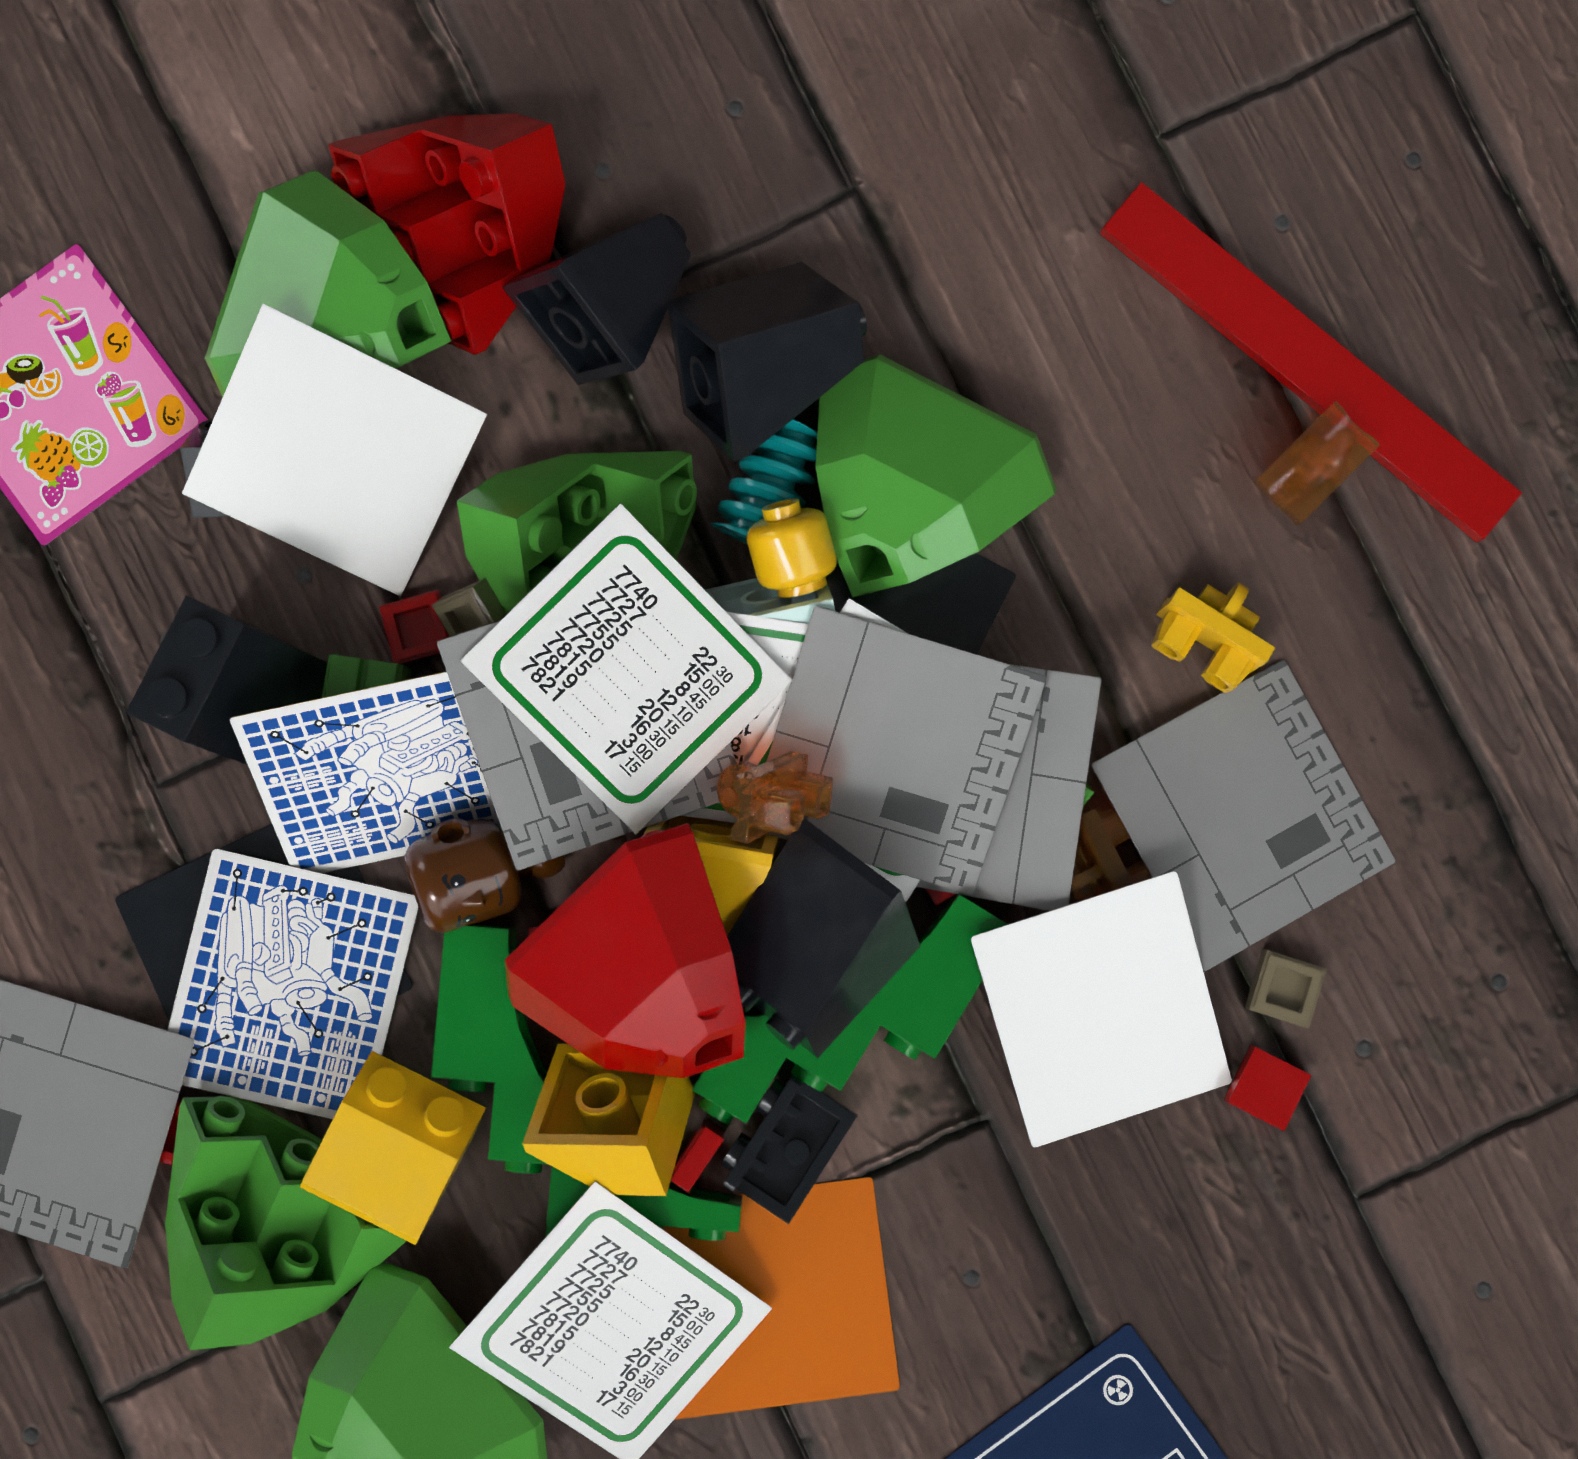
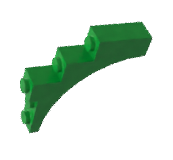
(915, 1007)
(490, 1041)

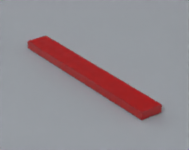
(1309, 361)

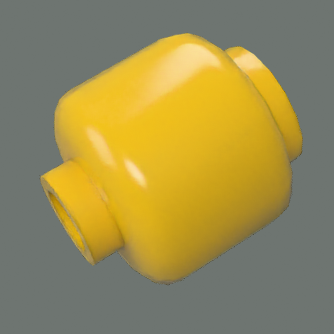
(791, 548)

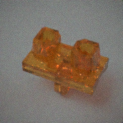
(1316, 463)
(773, 796)
(1097, 861)

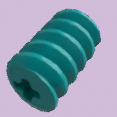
(771, 478)

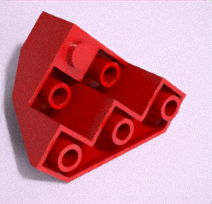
(467, 204)
(637, 964)

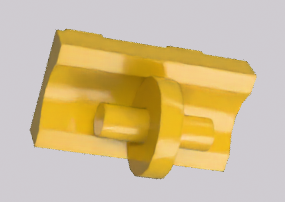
(1218, 624)

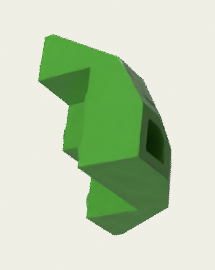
(331, 268)
(918, 475)
(537, 513)
(244, 1236)
(399, 1389)

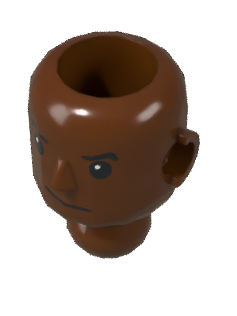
(467, 874)

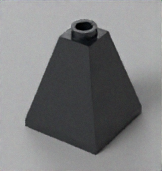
(606, 298)

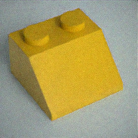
(609, 1124)
(393, 1147)

